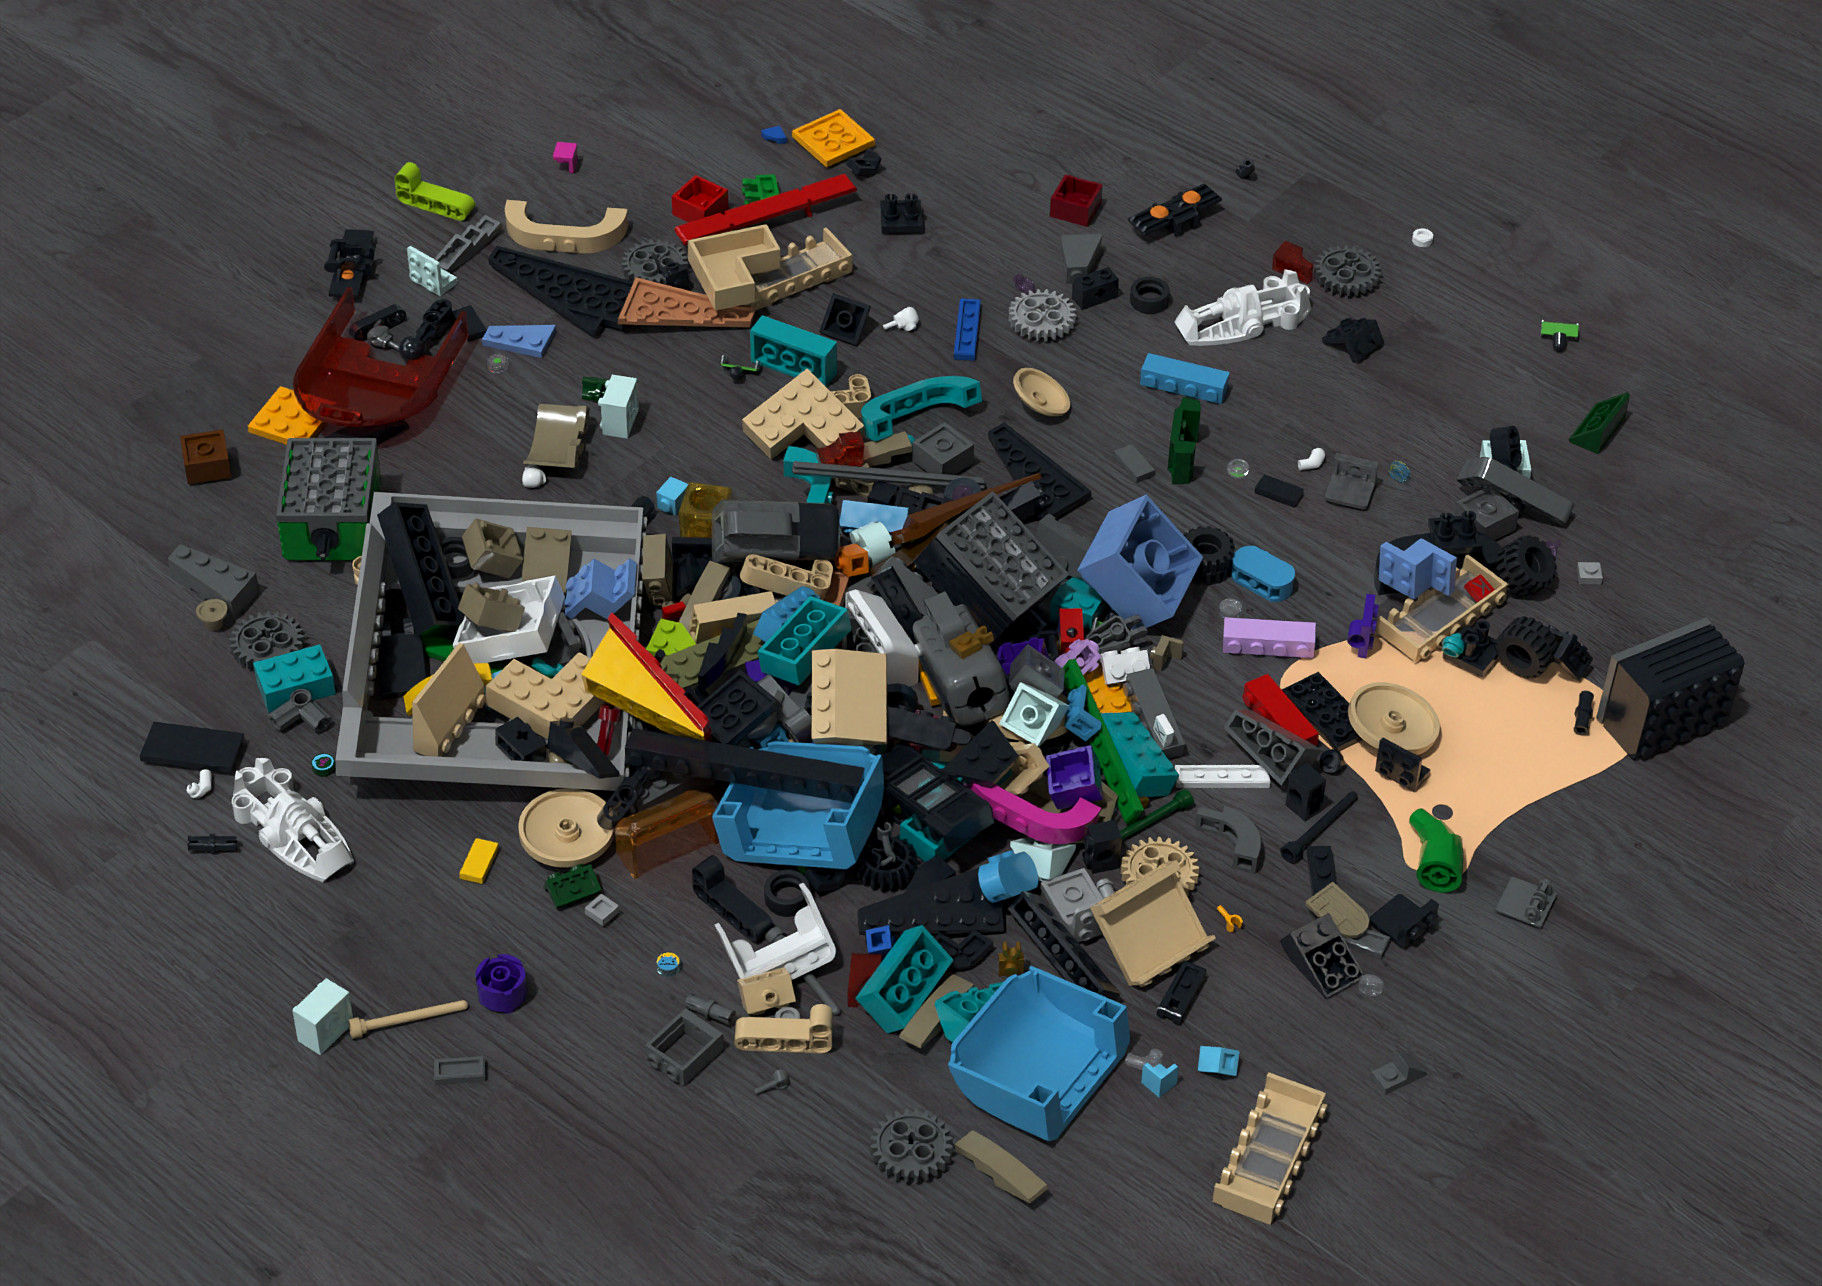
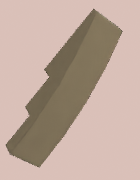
(882, 450)
(707, 589)
(925, 1022)
(1002, 1166)

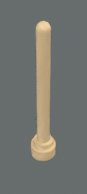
(359, 1027)

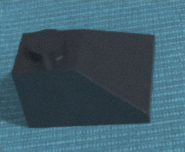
(845, 319)

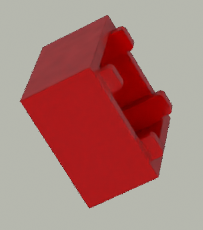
(699, 200)

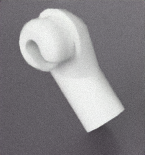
(1314, 460)
(205, 785)

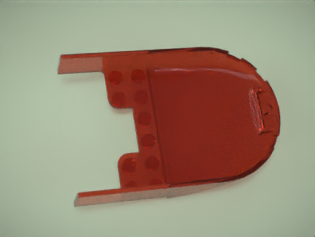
(351, 390)

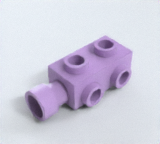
(1087, 654)

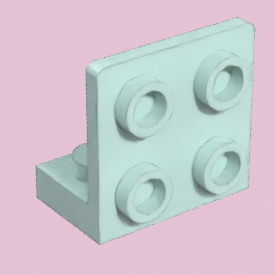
(428, 273)

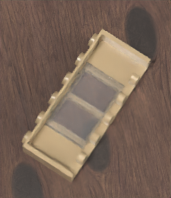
(1270, 1149)

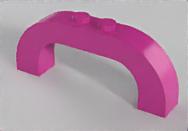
(1035, 822)

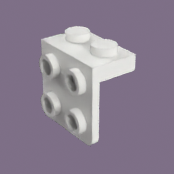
(1117, 665)

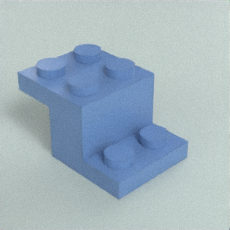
(1417, 568)
(600, 588)

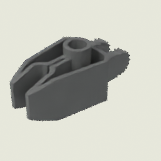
(1115, 634)

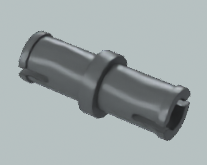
(710, 1009)

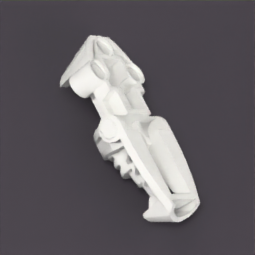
(1246, 310)
(288, 820)

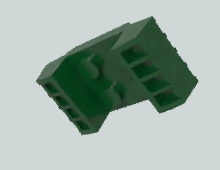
(1183, 441)

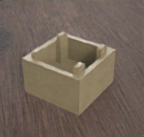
(492, 548)
(491, 607)

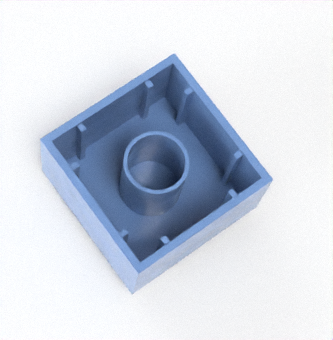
(1140, 562)

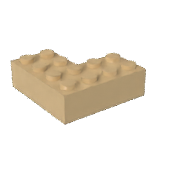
(728, 261)
(799, 410)
(539, 699)

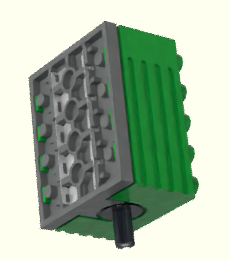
(327, 497)

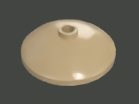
(1041, 392)

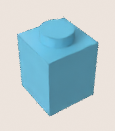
(671, 495)

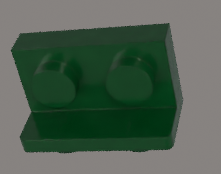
(572, 886)

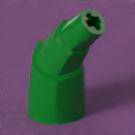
(1440, 855)

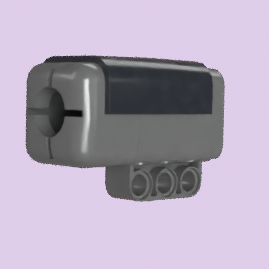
(966, 688)

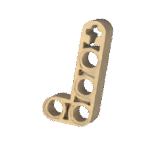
(856, 396)
(784, 577)
(787, 1034)

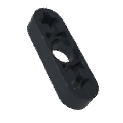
(389, 317)

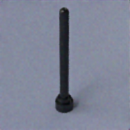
(1292, 850)

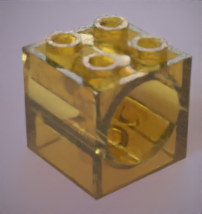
(697, 508)

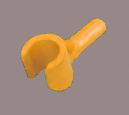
(1231, 919)

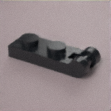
(1181, 991)

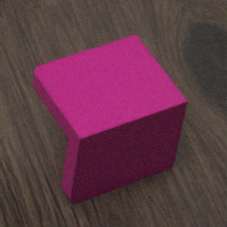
(566, 153)

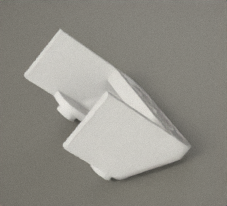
(885, 635)
(798, 952)

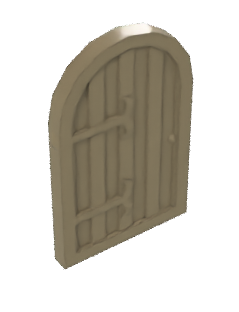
(1345, 912)

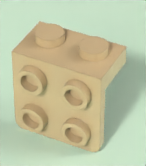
(1027, 769)

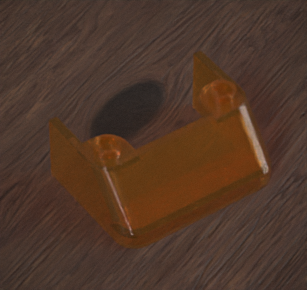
(661, 820)

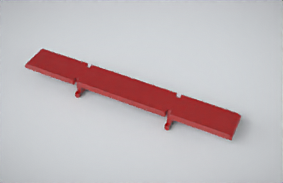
(767, 208)

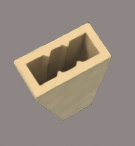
(710, 617)

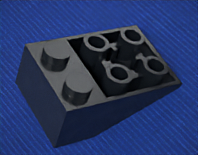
(1322, 956)

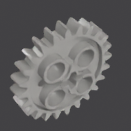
(1042, 315)

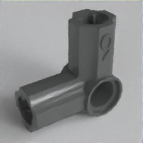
(300, 707)

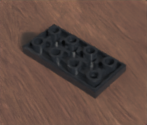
(1324, 710)
(192, 747)

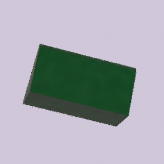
(1601, 423)

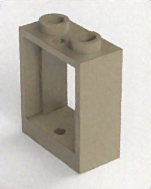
(657, 569)

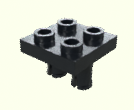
(901, 214)
(1455, 533)
(1478, 651)

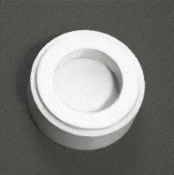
(1422, 237)

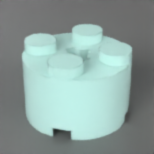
(875, 540)

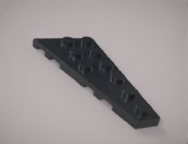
(1024, 459)
(944, 907)

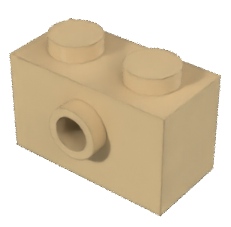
(766, 991)

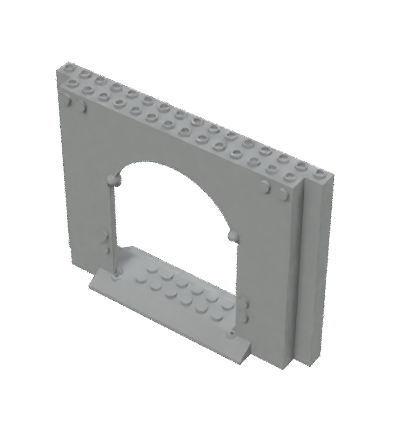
(385, 744)

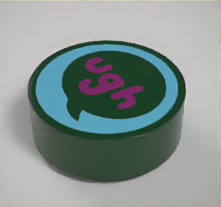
(323, 764)

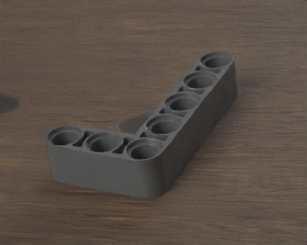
(1491, 473)

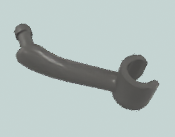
(884, 836)

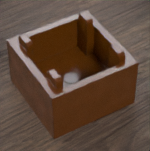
(205, 456)

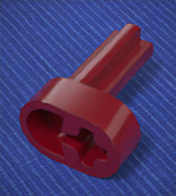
(609, 715)

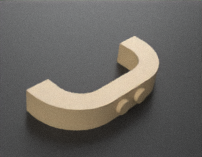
(565, 238)

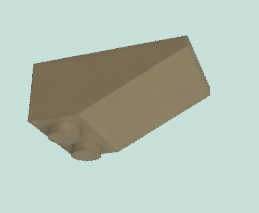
(547, 554)

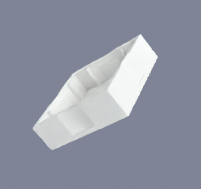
(542, 605)

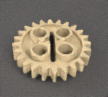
(1152, 854)

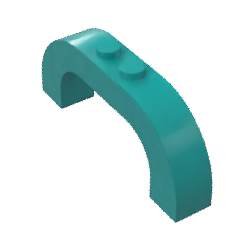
(945, 389)
(820, 486)

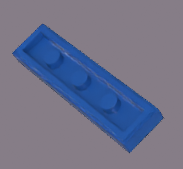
(967, 329)

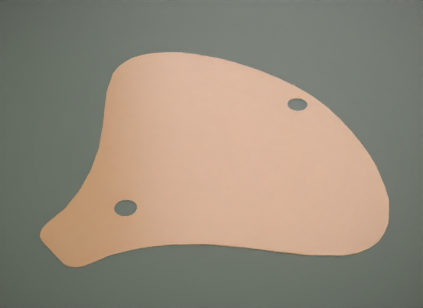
(1497, 740)

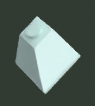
(1033, 714)
(1047, 857)

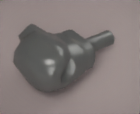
(381, 337)

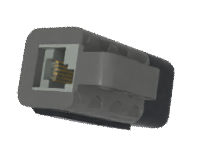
(775, 530)

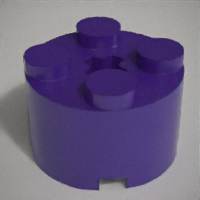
(501, 983)

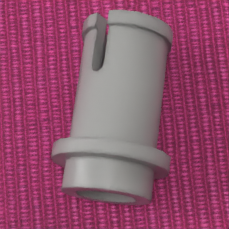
(1105, 887)

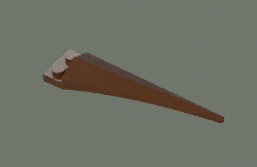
(925, 521)

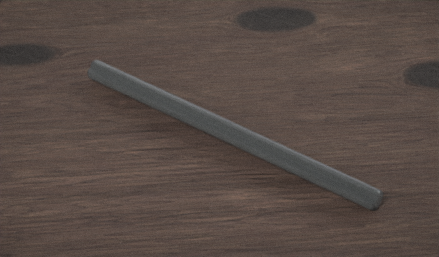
(876, 474)

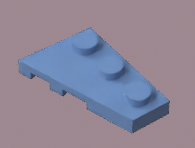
(520, 339)

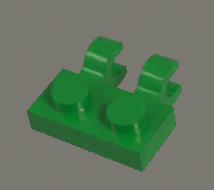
(764, 184)

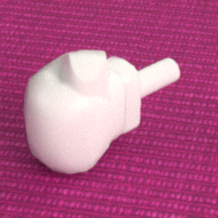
(904, 319)
(533, 477)

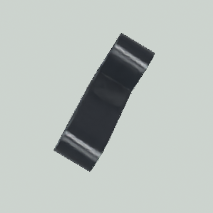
(728, 901)

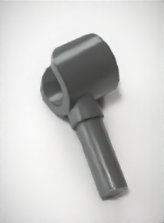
(780, 1082)

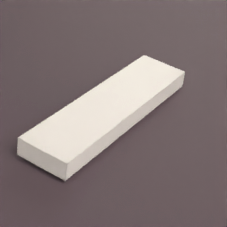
(1222, 776)

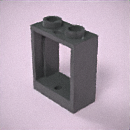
(697, 1029)

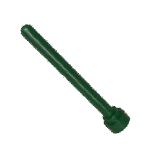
(1182, 800)

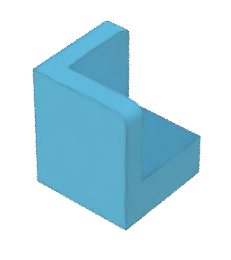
(1218, 1060)
(1159, 1079)

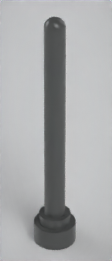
(777, 934)

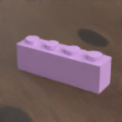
(1269, 637)

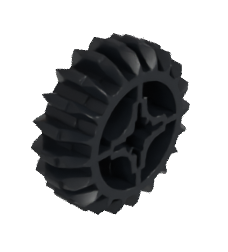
(895, 874)

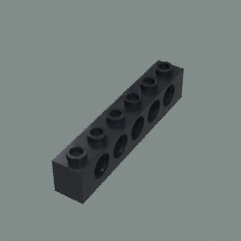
(1060, 945)

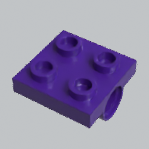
(1360, 630)

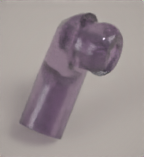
(1023, 283)

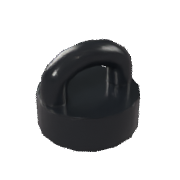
(1331, 761)

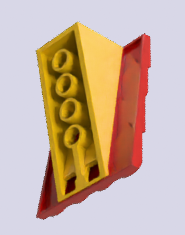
(634, 682)

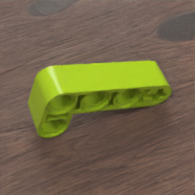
(430, 197)

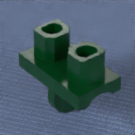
(593, 388)

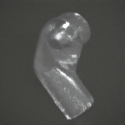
(1136, 1061)

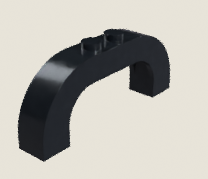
(1487, 557)

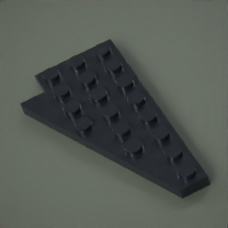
(575, 292)

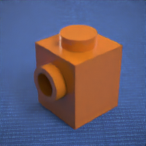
(852, 560)

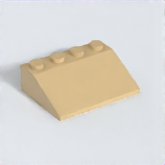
(849, 697)
(446, 704)

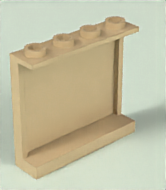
(1150, 925)

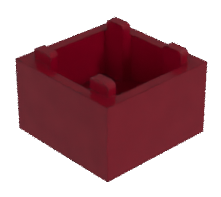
(1076, 200)

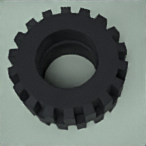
(1216, 552)
(1526, 565)
(1526, 647)

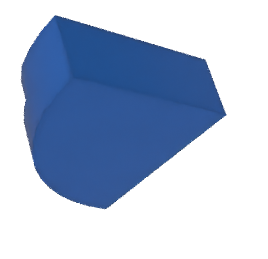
(775, 134)

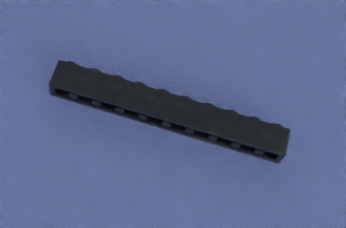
(743, 765)

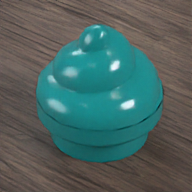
(1453, 645)

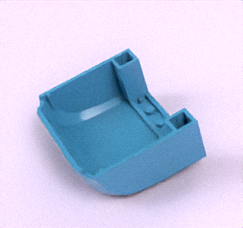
(799, 828)
(1039, 1051)

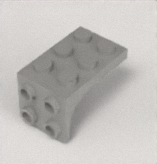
(1071, 900)

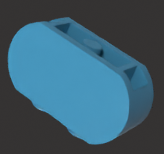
(1263, 573)
(1007, 875)

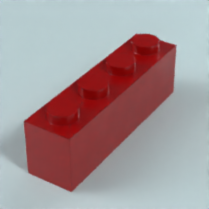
(1272, 703)

